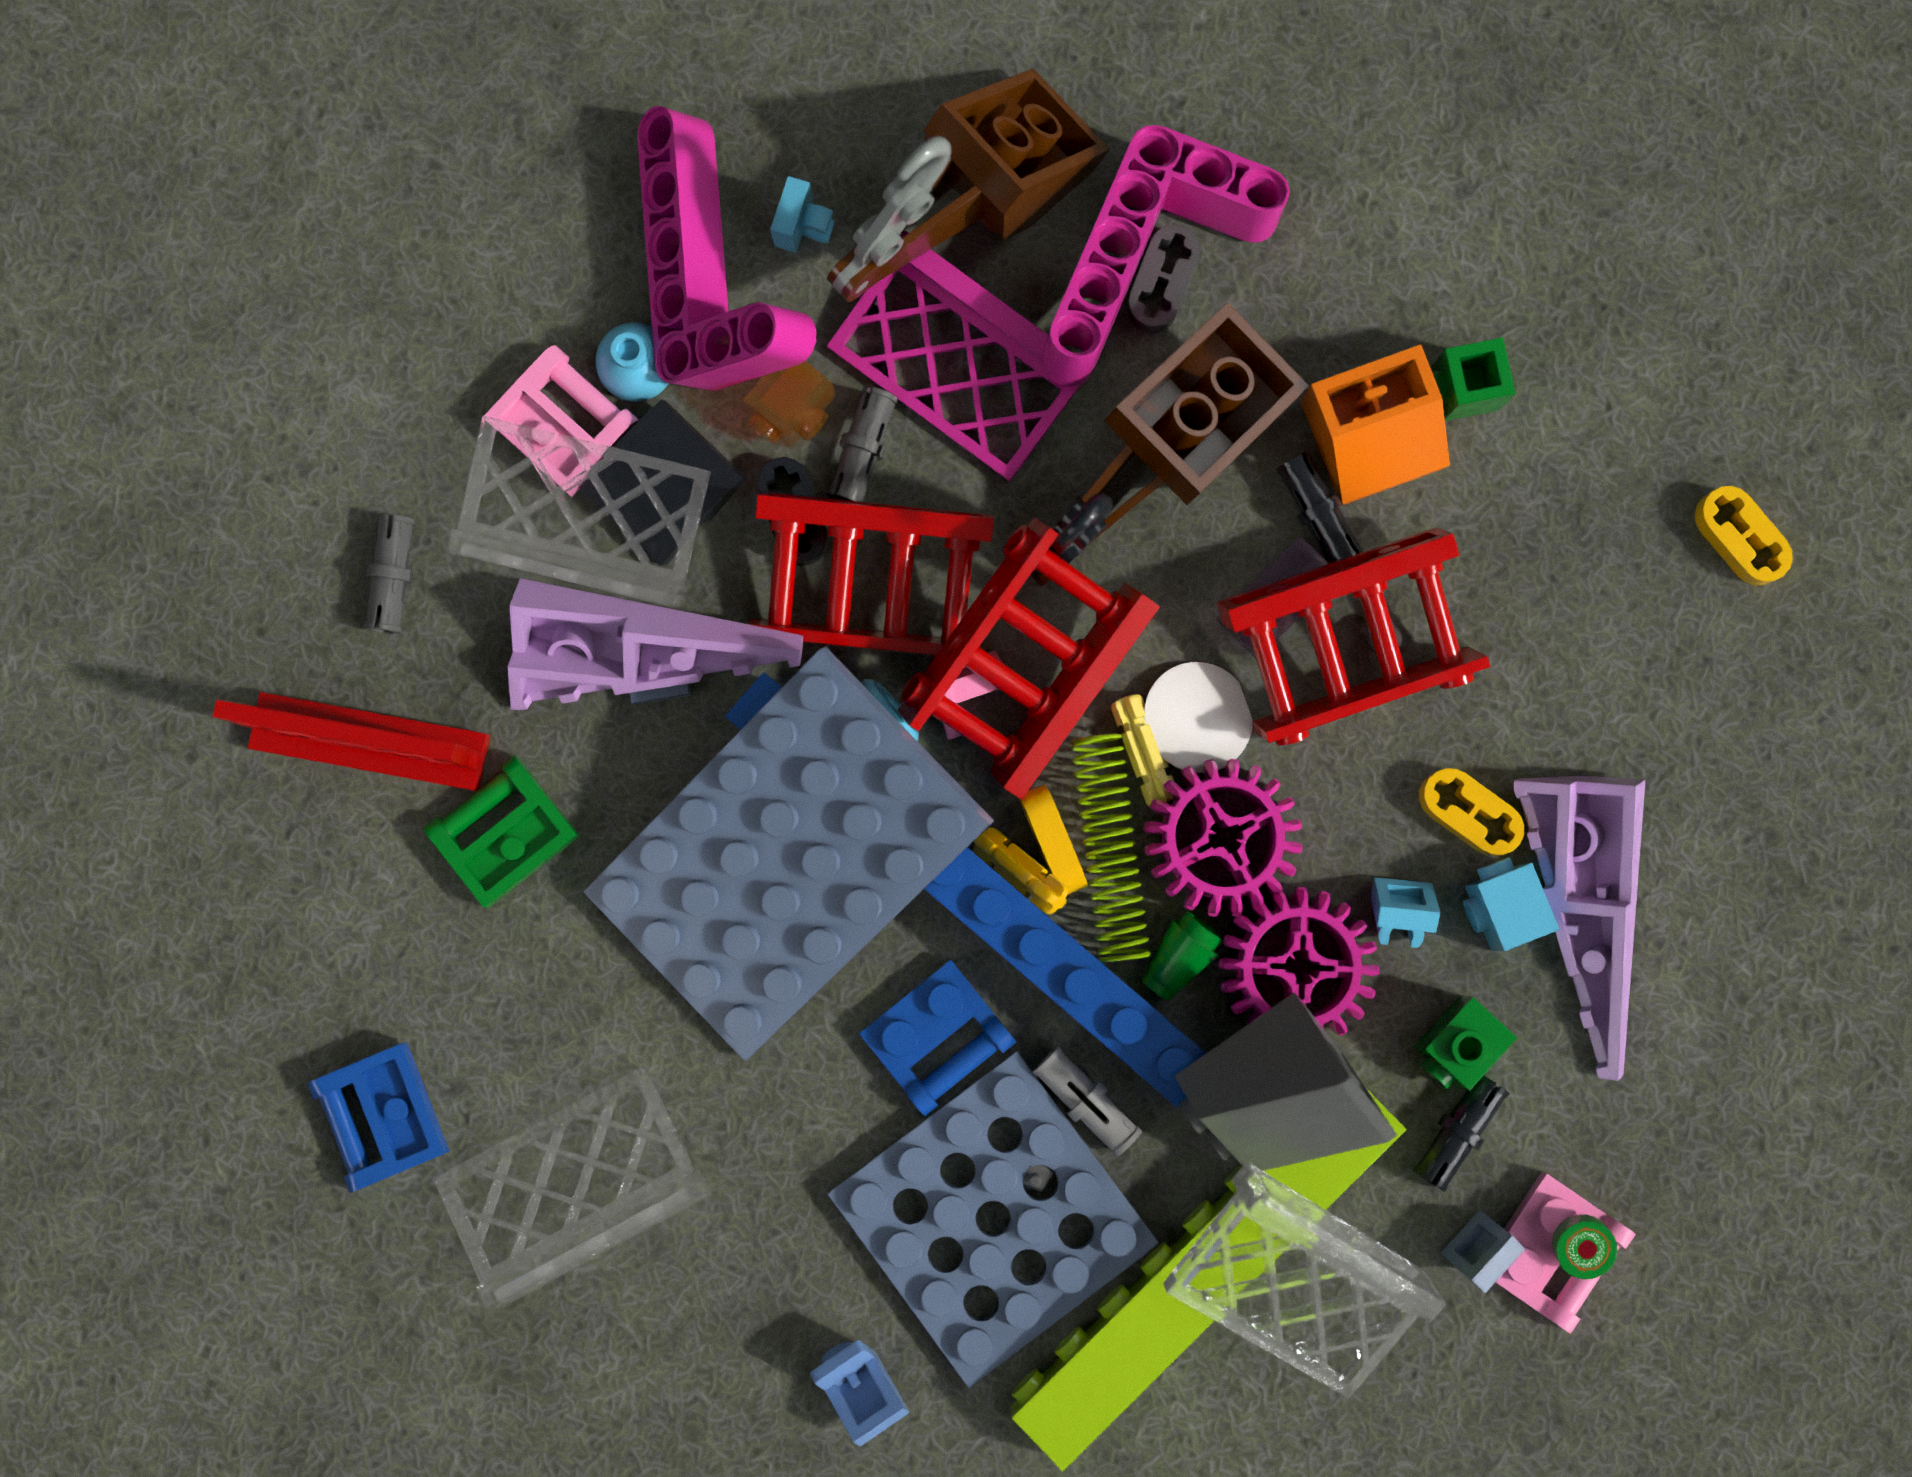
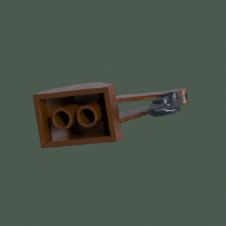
(1187, 422)

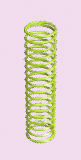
(1126, 885)

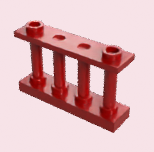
(846, 524)
(1311, 598)
(1052, 709)

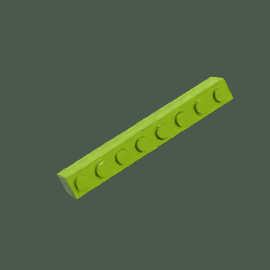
(1147, 1327)

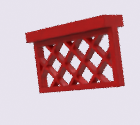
(361, 740)

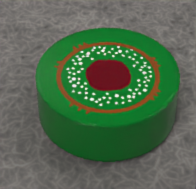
(1584, 1246)

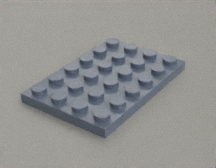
(787, 854)

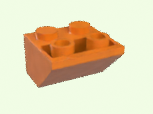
(1378, 424)

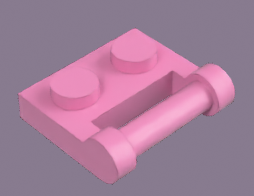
(530, 407)
(1533, 1227)

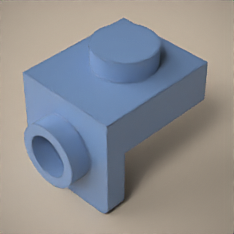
(859, 1390)

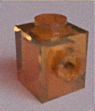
(790, 404)

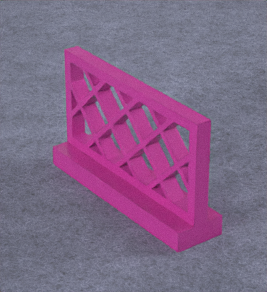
(989, 316)

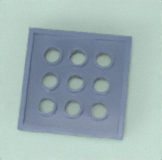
(937, 1295)

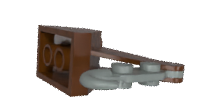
(1005, 152)

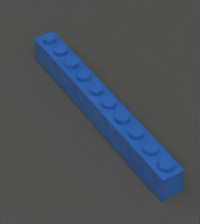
(1045, 954)

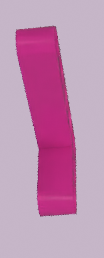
(1168, 186)
(692, 330)

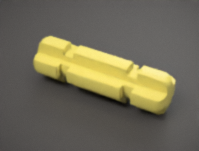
(1142, 748)

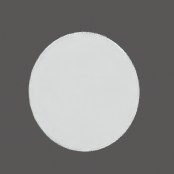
(1198, 716)

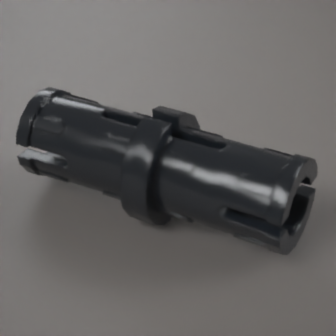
(1318, 508)
(1460, 1133)

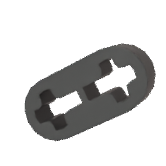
(1151, 274)

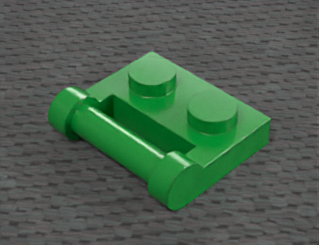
(512, 846)

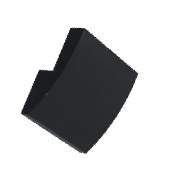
(669, 437)

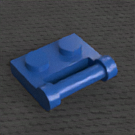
(926, 1020)
(395, 1111)

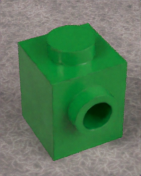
(1474, 378)
(1463, 1044)

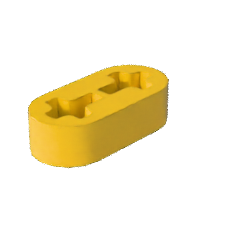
(1753, 526)
(1463, 823)
(1053, 838)

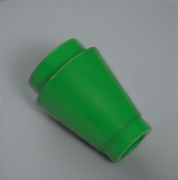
(1182, 955)

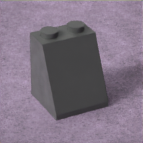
(1281, 1093)

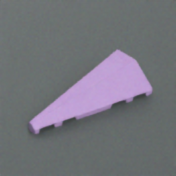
(596, 642)
(1589, 860)

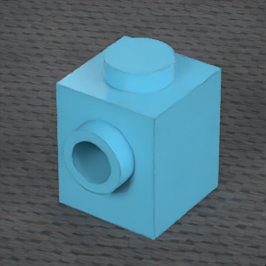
(1508, 905)

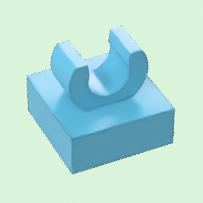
(799, 216)
(1404, 907)

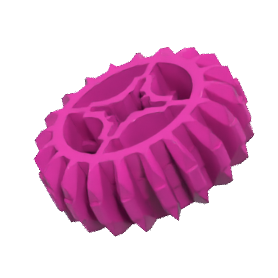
(1208, 814)
(1299, 938)

